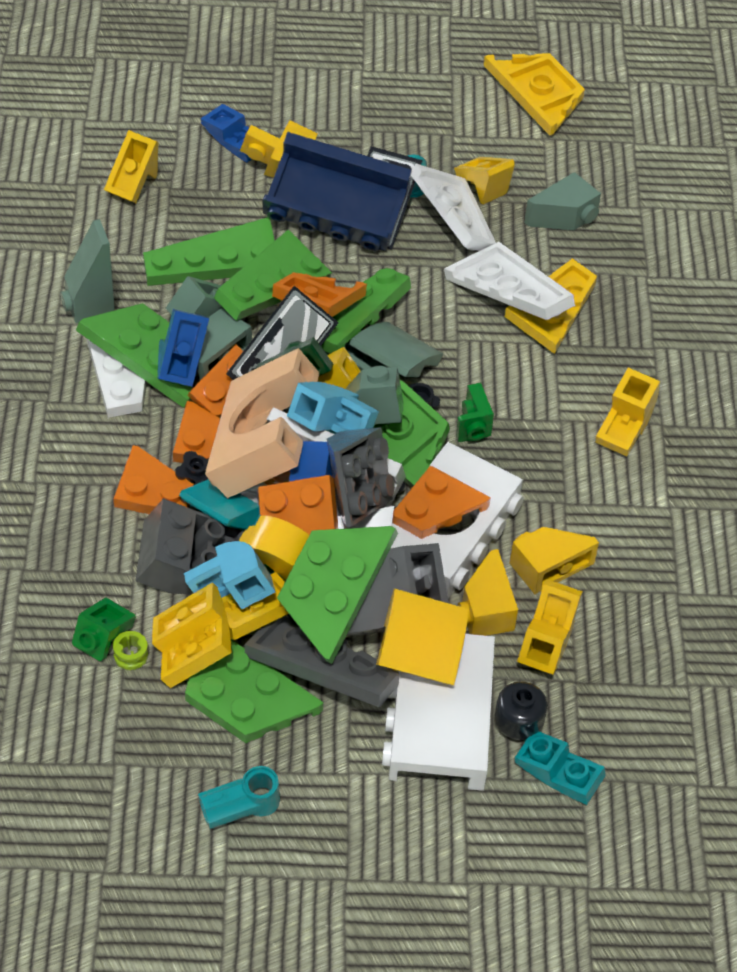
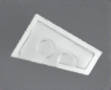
(456, 205)
(119, 386)

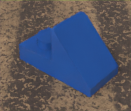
(182, 347)

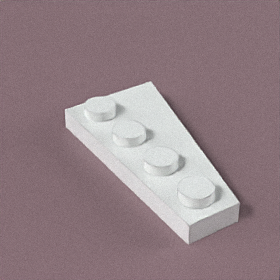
(511, 280)

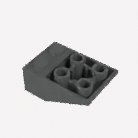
(360, 473)
(176, 542)
(405, 568)

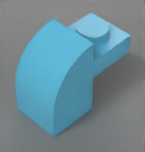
(330, 408)
(233, 571)

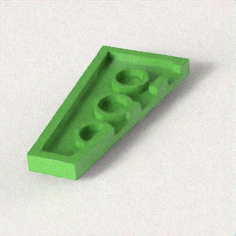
(208, 256)
(252, 286)
(381, 293)

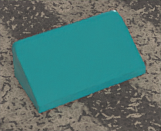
(233, 512)

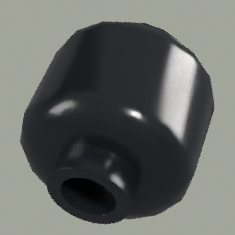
(521, 710)

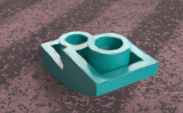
(555, 766)

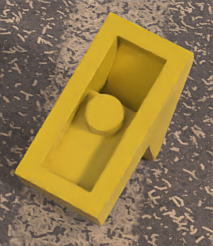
(132, 166)
(489, 175)

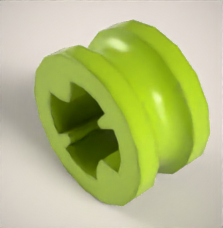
(128, 639)

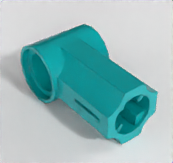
(237, 798)

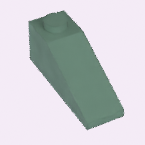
(90, 277)

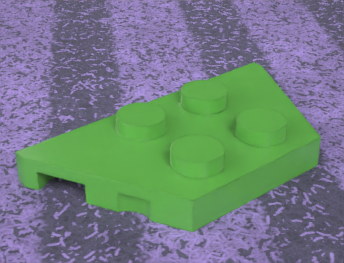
(133, 339)
(417, 437)
(334, 581)
(248, 696)

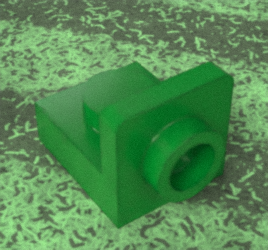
(476, 417)
(100, 626)

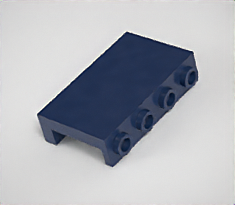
(337, 192)

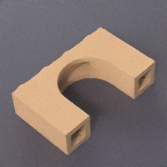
(244, 447)

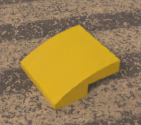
(191, 635)
(423, 637)

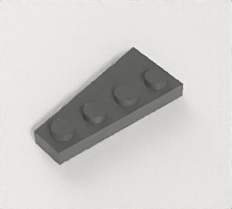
(351, 673)

